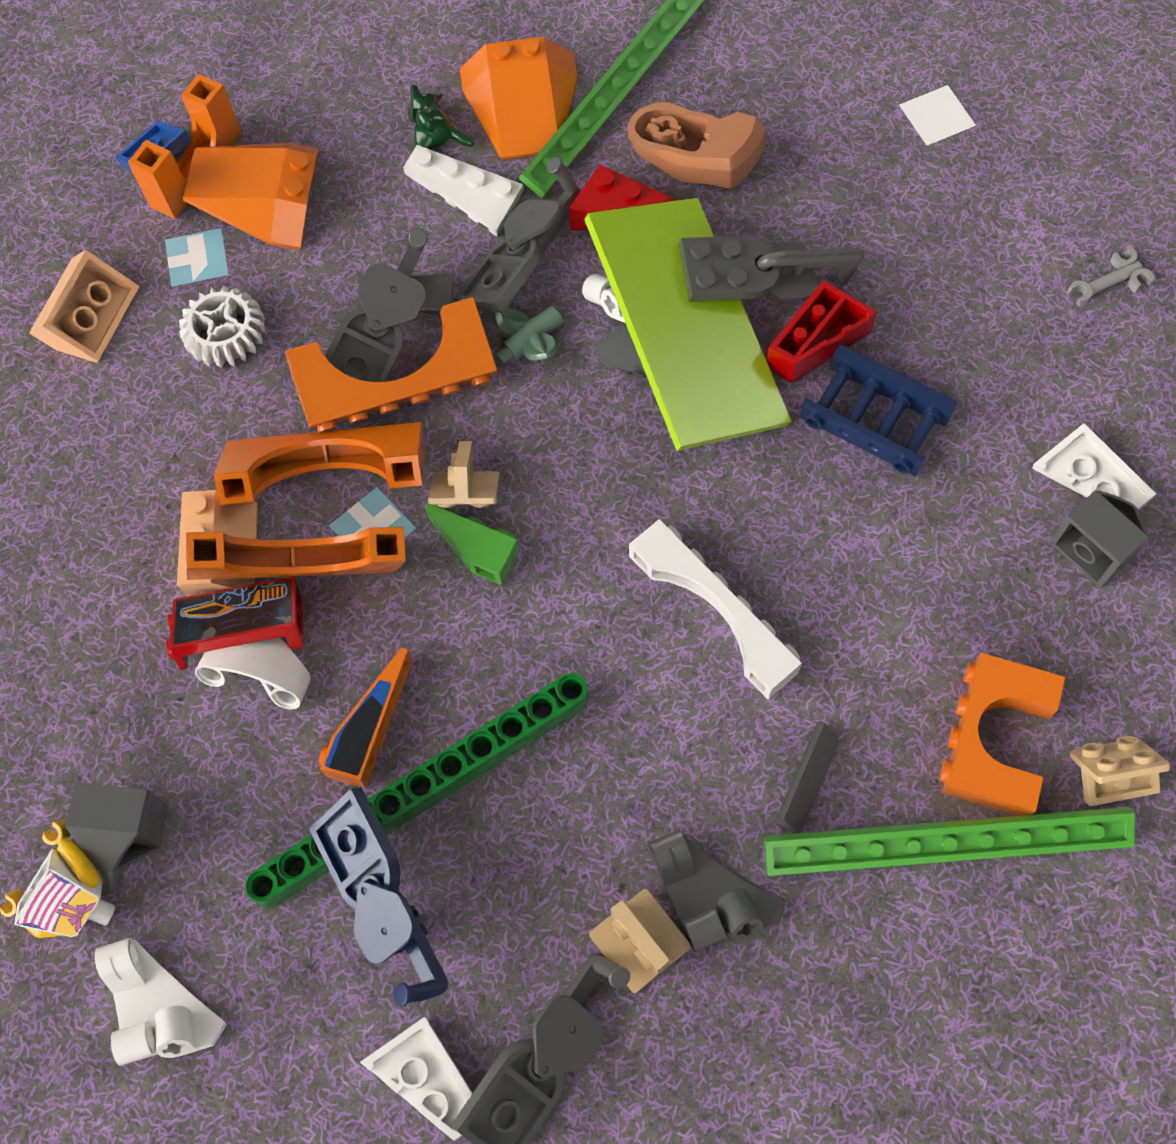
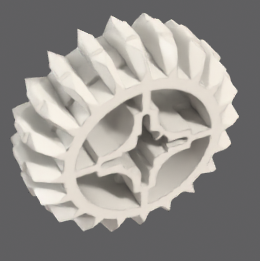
(226, 336)

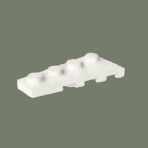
(475, 191)

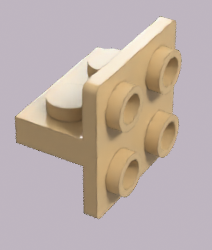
(462, 483)
(1119, 770)
(640, 939)

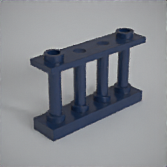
(878, 380)

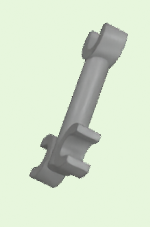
(1126, 269)

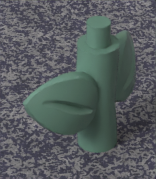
(526, 334)

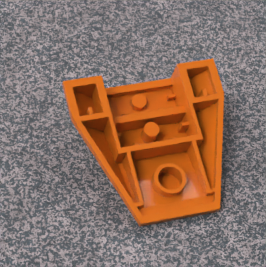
(520, 92)
(255, 188)

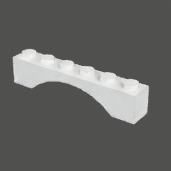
(667, 559)

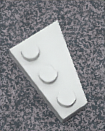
(1090, 465)
(423, 1074)

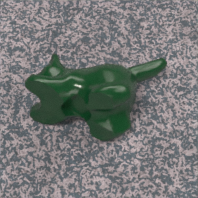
(432, 124)

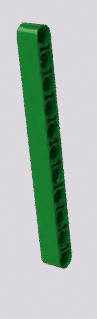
(432, 772)

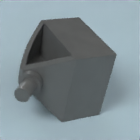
(1103, 535)
(115, 826)

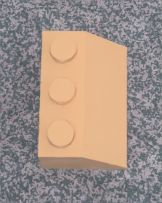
(84, 308)
(203, 513)

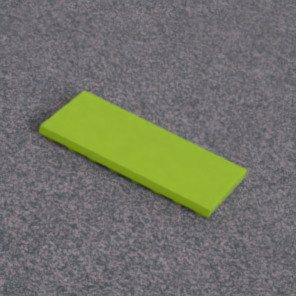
(695, 352)

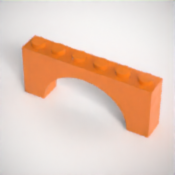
(335, 397)
(256, 463)
(229, 557)

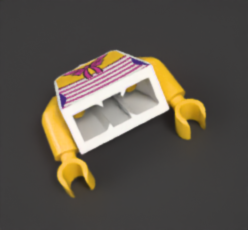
(61, 893)

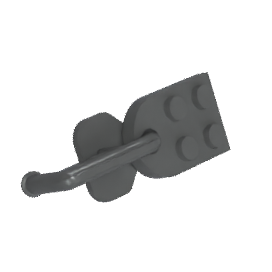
(528, 235)
(727, 267)
(387, 301)
(513, 1099)

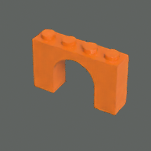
(212, 125)
(971, 770)

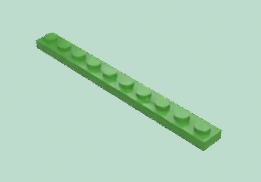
(609, 92)
(949, 841)

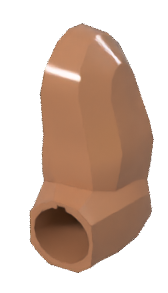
(696, 144)

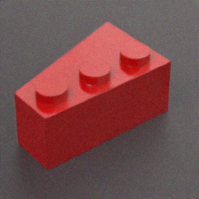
(610, 191)
(817, 330)

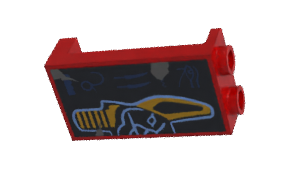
(236, 618)

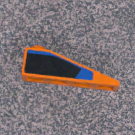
(360, 736)

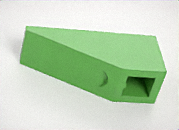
(480, 548)

